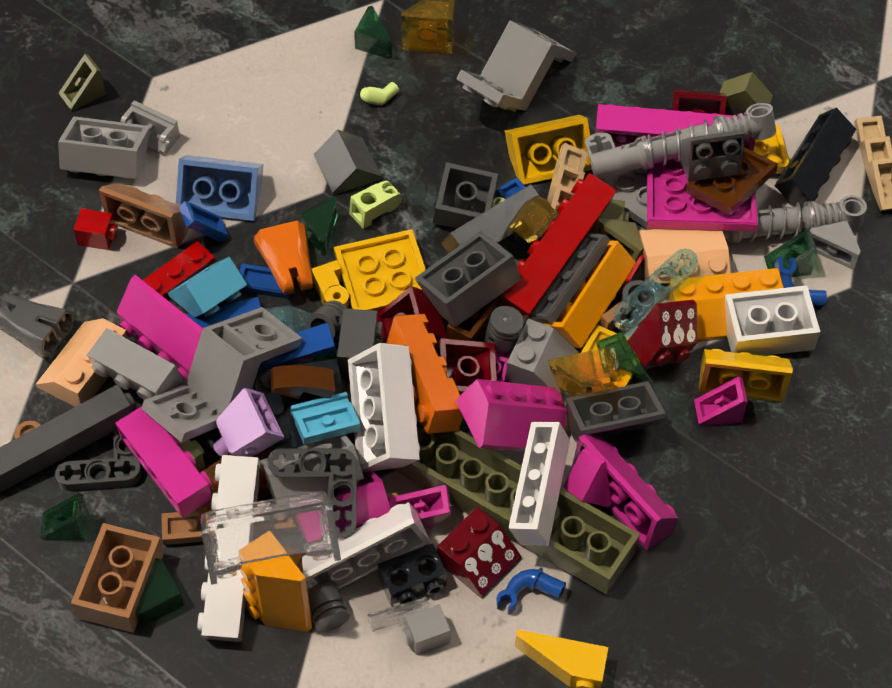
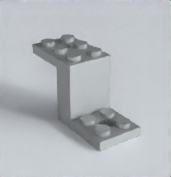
(515, 67)
(221, 368)

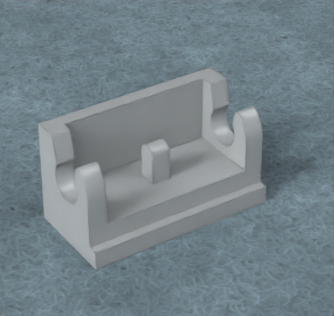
(163, 129)

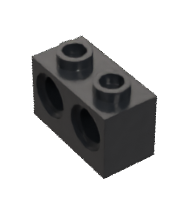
(408, 568)

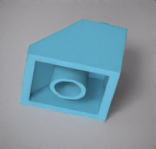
(209, 288)

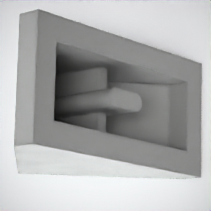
(837, 243)

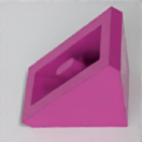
(722, 404)
(589, 479)
(430, 504)

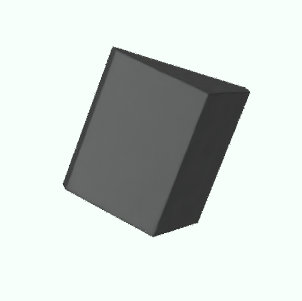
(346, 162)

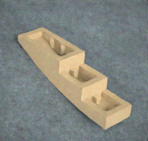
(877, 158)
(566, 174)

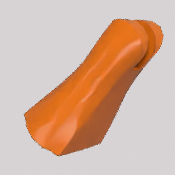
(286, 254)

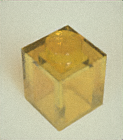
(533, 218)

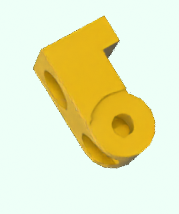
(326, 282)

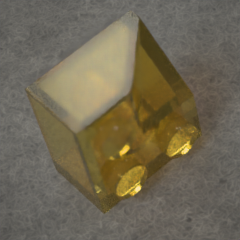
(429, 26)
(585, 370)

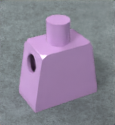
(247, 426)

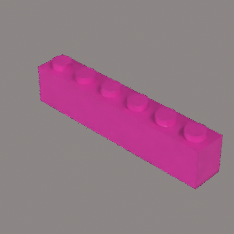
(630, 123)

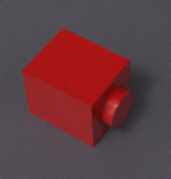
(95, 229)

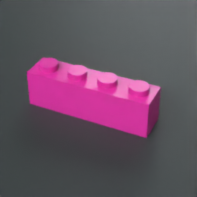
(165, 462)

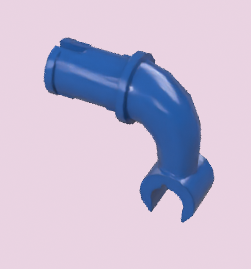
(818, 297)
(530, 579)

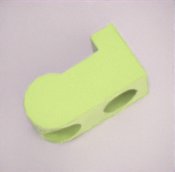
(374, 202)

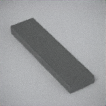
(570, 278)

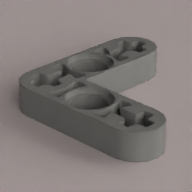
(120, 462)
(334, 477)

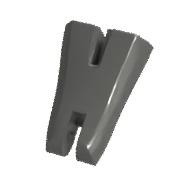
(35, 324)

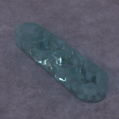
(652, 287)

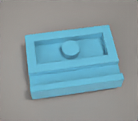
(325, 418)

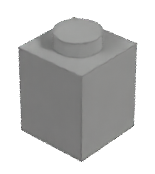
(426, 629)

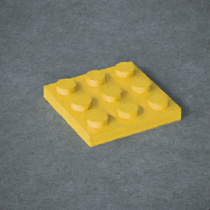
(379, 269)

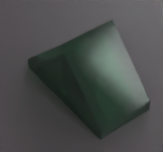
(372, 36)
(320, 223)
(801, 249)
(66, 520)
(159, 595)

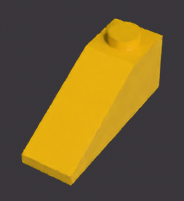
(568, 660)

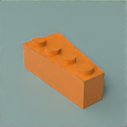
(432, 389)

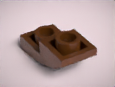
(296, 379)

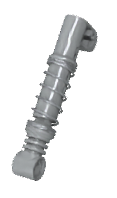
(644, 153)
(794, 220)

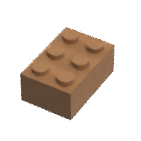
(116, 577)

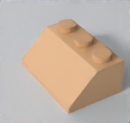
(663, 243)
(71, 372)

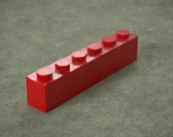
(558, 244)

